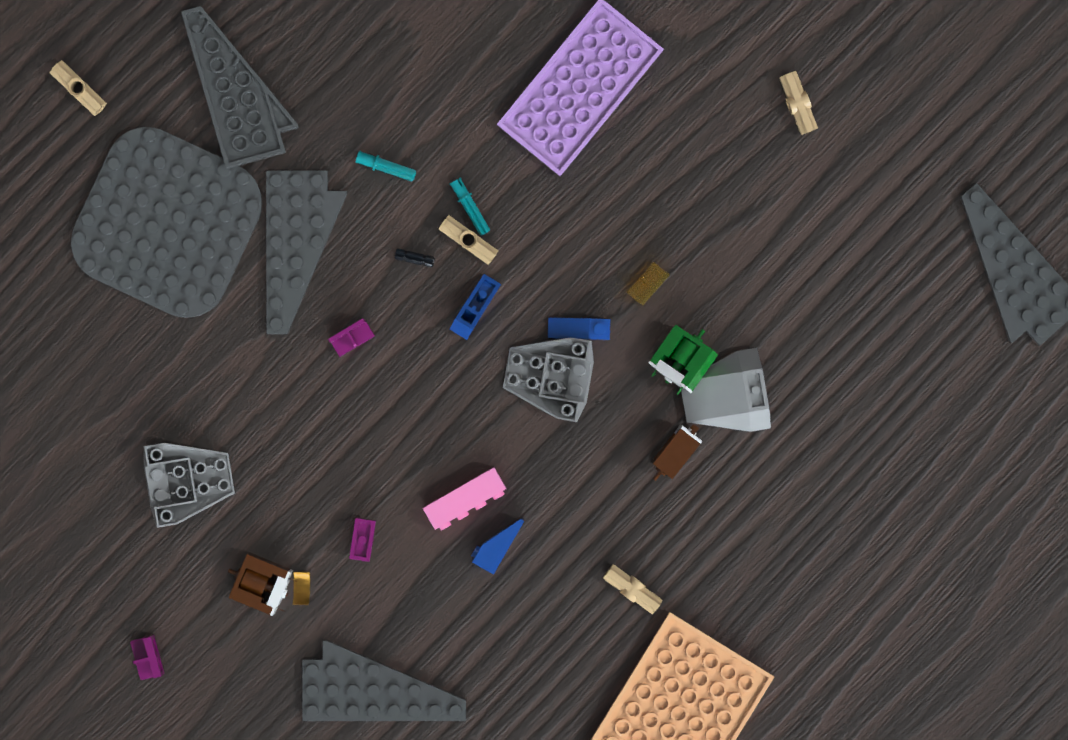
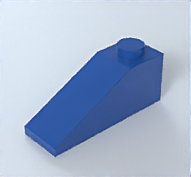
(475, 306)
(579, 328)
(495, 548)

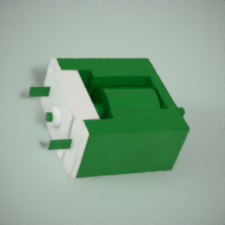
(687, 352)

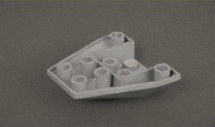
(552, 375)
(730, 394)
(184, 481)

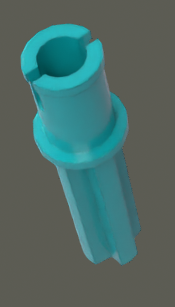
(385, 166)
(470, 206)

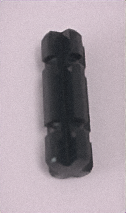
(413, 257)

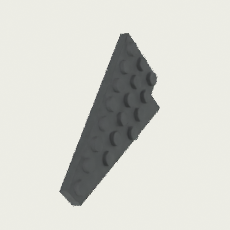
(239, 102)
(297, 230)
(1022, 282)
(362, 689)

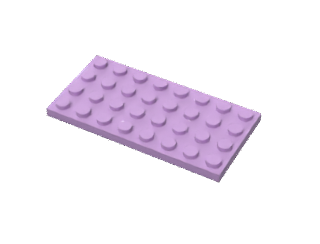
(580, 87)

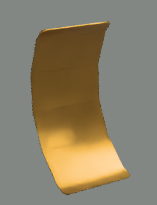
(301, 588)

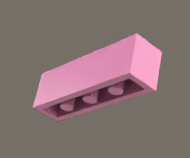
(464, 498)

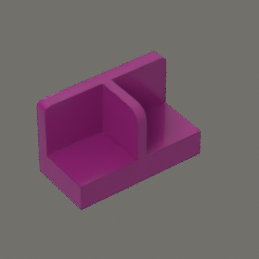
(351, 337)
(362, 539)
(147, 657)

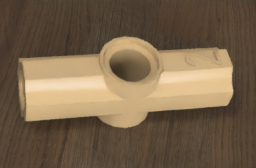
(69, 79)
(798, 102)
(479, 248)
(632, 589)

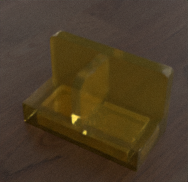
(648, 284)

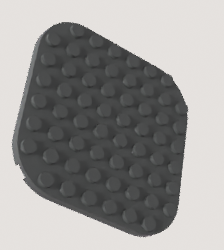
(166, 222)

